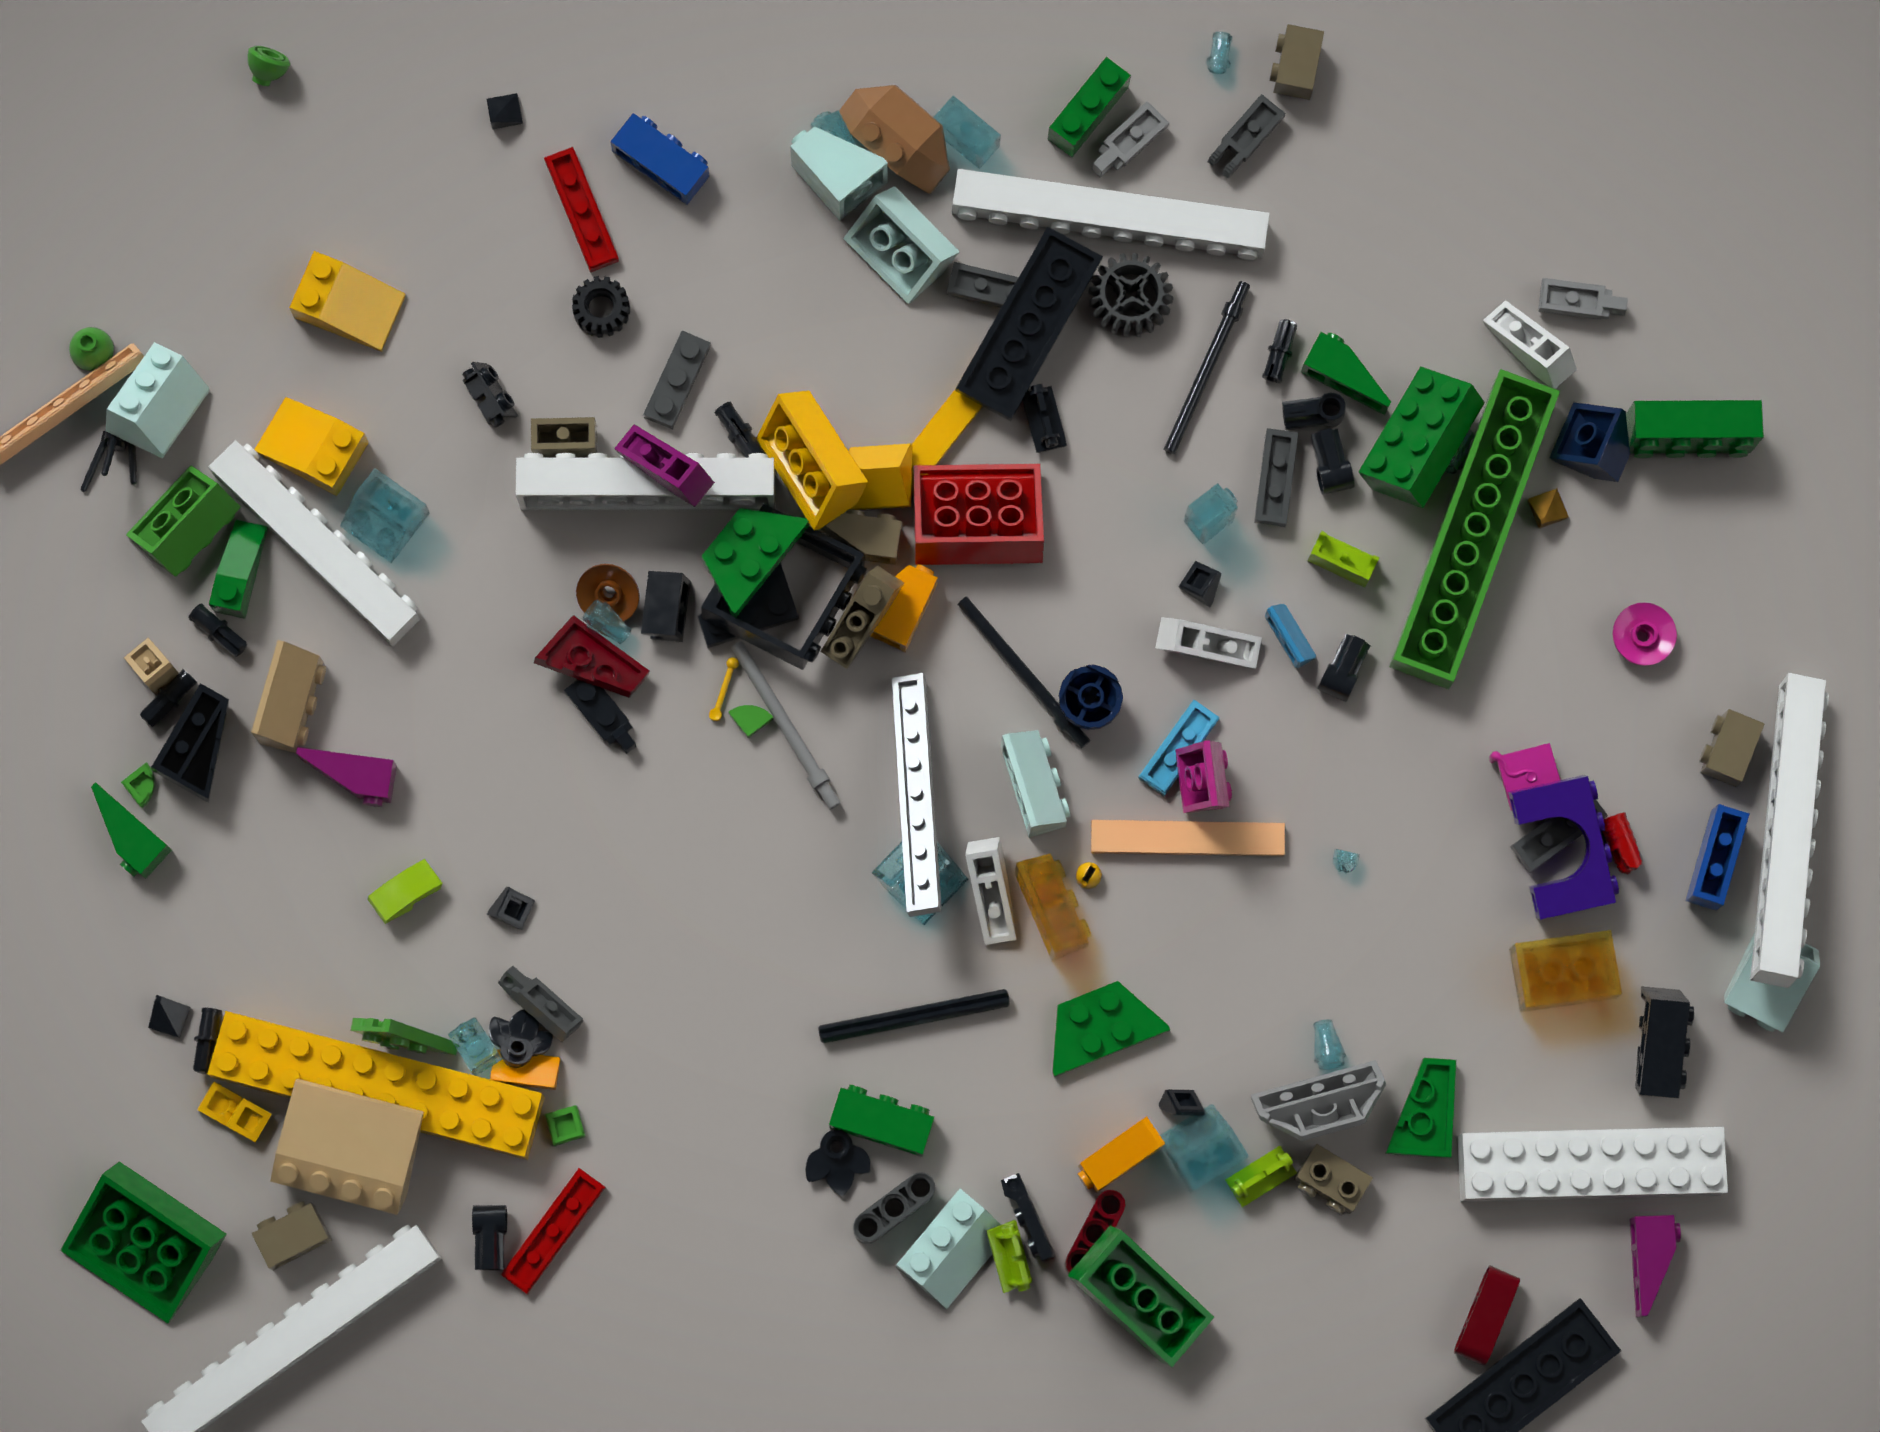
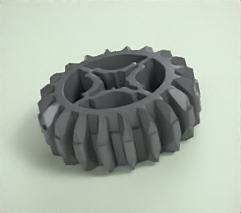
(1122, 286)

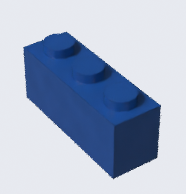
(660, 157)
(1717, 857)

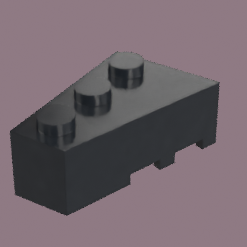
(194, 744)
(1663, 1042)

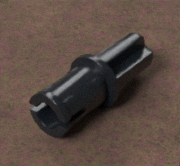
(1280, 351)
(218, 630)
(167, 698)
(206, 1039)

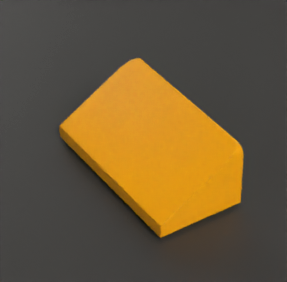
(538, 1073)

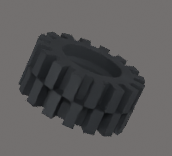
(601, 288)

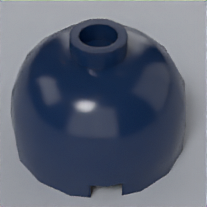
(1090, 697)

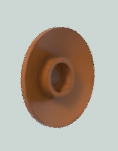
(592, 588)

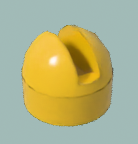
(1095, 878)

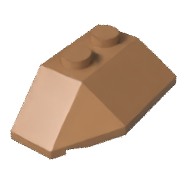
(900, 132)

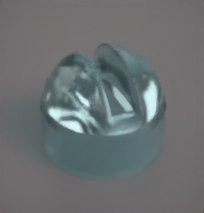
(1345, 860)

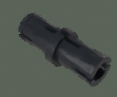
(728, 416)

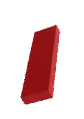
(581, 209)
(553, 1231)

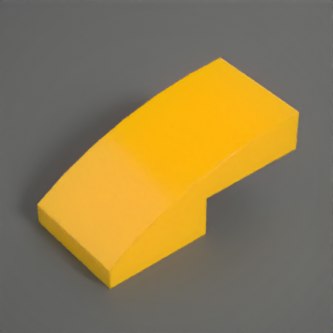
(234, 1111)

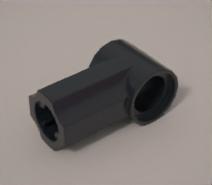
(1309, 412)
(1333, 470)
(1342, 673)
(489, 1228)

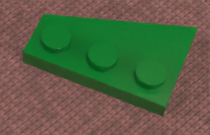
(1428, 1112)

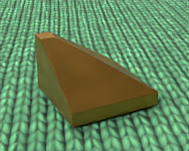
(1547, 508)

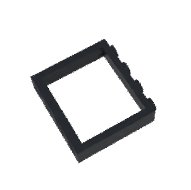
(823, 544)

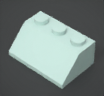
(901, 244)
(156, 401)
(1034, 782)
(950, 1249)

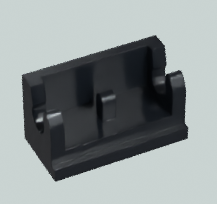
(665, 606)

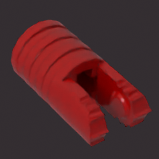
(1622, 843)

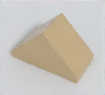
(151, 666)

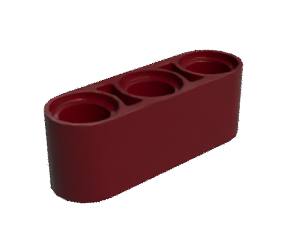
(1098, 1218)
(1487, 1315)

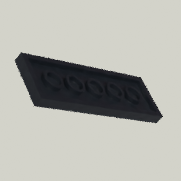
(1029, 323)
(1530, 1376)

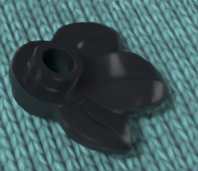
(519, 1033)
(837, 1167)

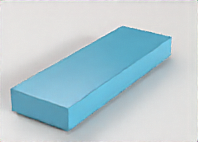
(1190, 729)

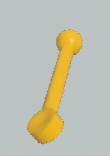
(715, 713)

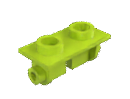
(1261, 1176)
(1009, 1257)

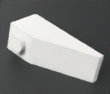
(1532, 344)
(1208, 642)
(991, 890)

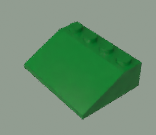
(142, 1241)

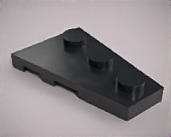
(767, 609)

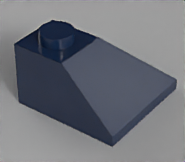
(1594, 441)

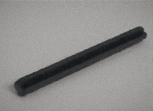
(914, 1016)

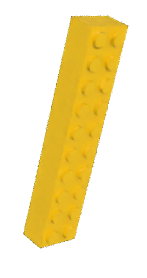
(453, 1102)

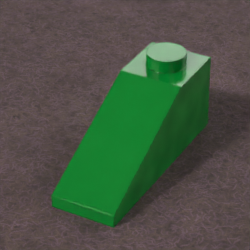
(1341, 370)
(238, 569)
(130, 837)

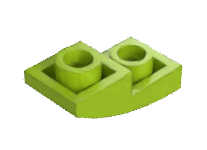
(404, 890)

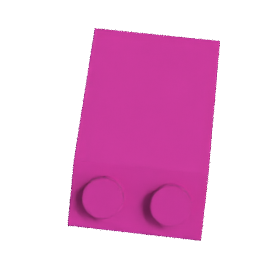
(1203, 777)

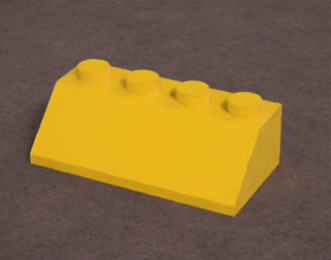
(811, 458)

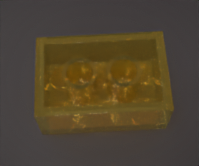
(1565, 971)

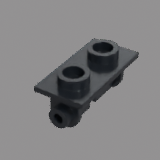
(483, 381)
(1044, 418)

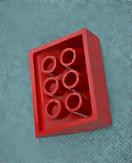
(978, 514)

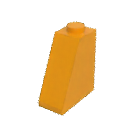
(908, 607)
(1120, 1155)

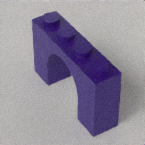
(1591, 882)

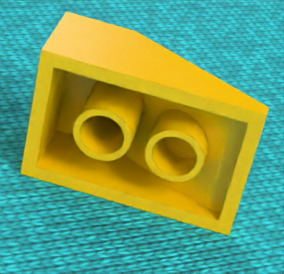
(346, 301)
(312, 445)

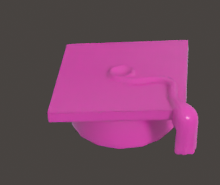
(1526, 768)

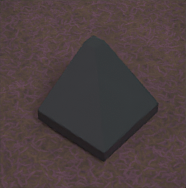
(504, 111)
(1201, 583)
(511, 908)
(168, 1016)
(1181, 1103)

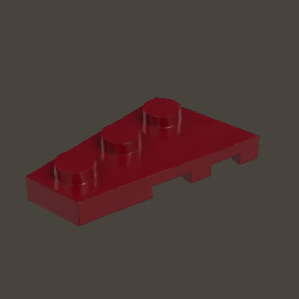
(592, 659)

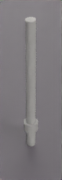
(817, 776)

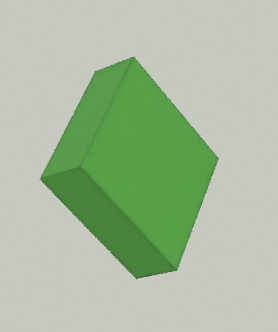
(565, 1125)

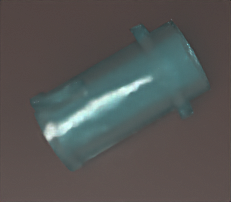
(1218, 59)

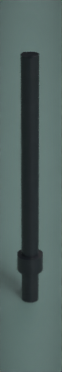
(1231, 313)
(1022, 671)

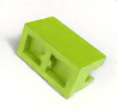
(1343, 559)

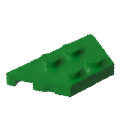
(749, 553)
(1101, 1026)

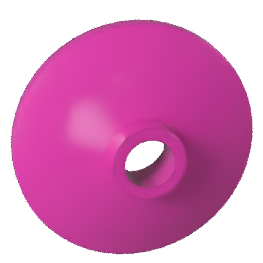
(1648, 619)

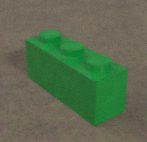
(1089, 107)
(882, 1120)

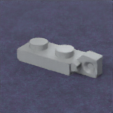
(1130, 139)
(1579, 299)

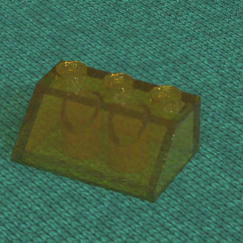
(1052, 905)

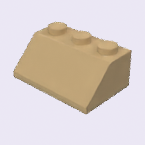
(288, 697)

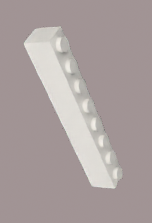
(314, 543)

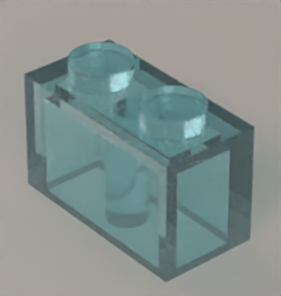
(968, 132)
(1211, 513)

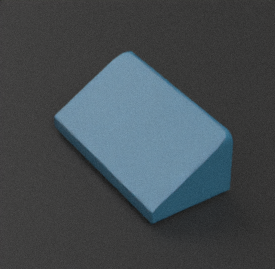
(1289, 635)

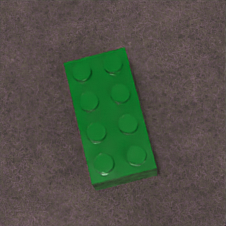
(1694, 427)
(1421, 437)
(1141, 1296)

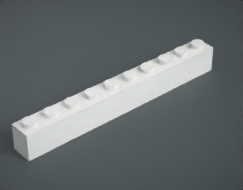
(1110, 214)
(1789, 831)
(296, 1335)

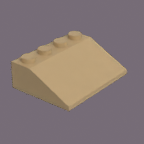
(347, 1146)

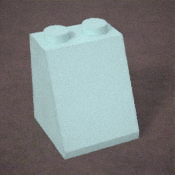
(837, 169)
(1769, 1003)

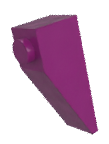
(665, 465)
(361, 776)
(1652, 1251)

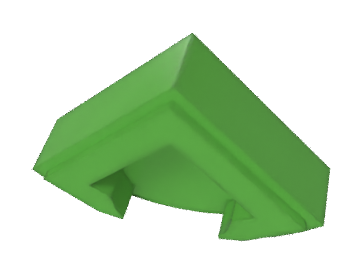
(750, 718)
(141, 784)

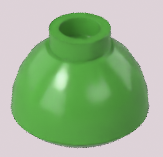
(266, 64)
(90, 348)

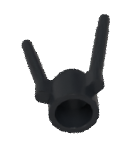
(113, 444)

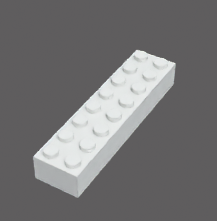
(620, 485)
(1592, 1164)

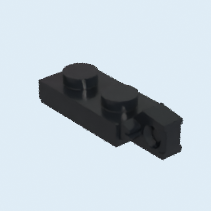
(601, 713)
(1027, 1216)

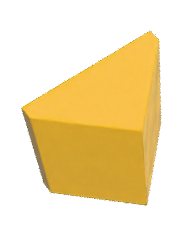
(888, 475)

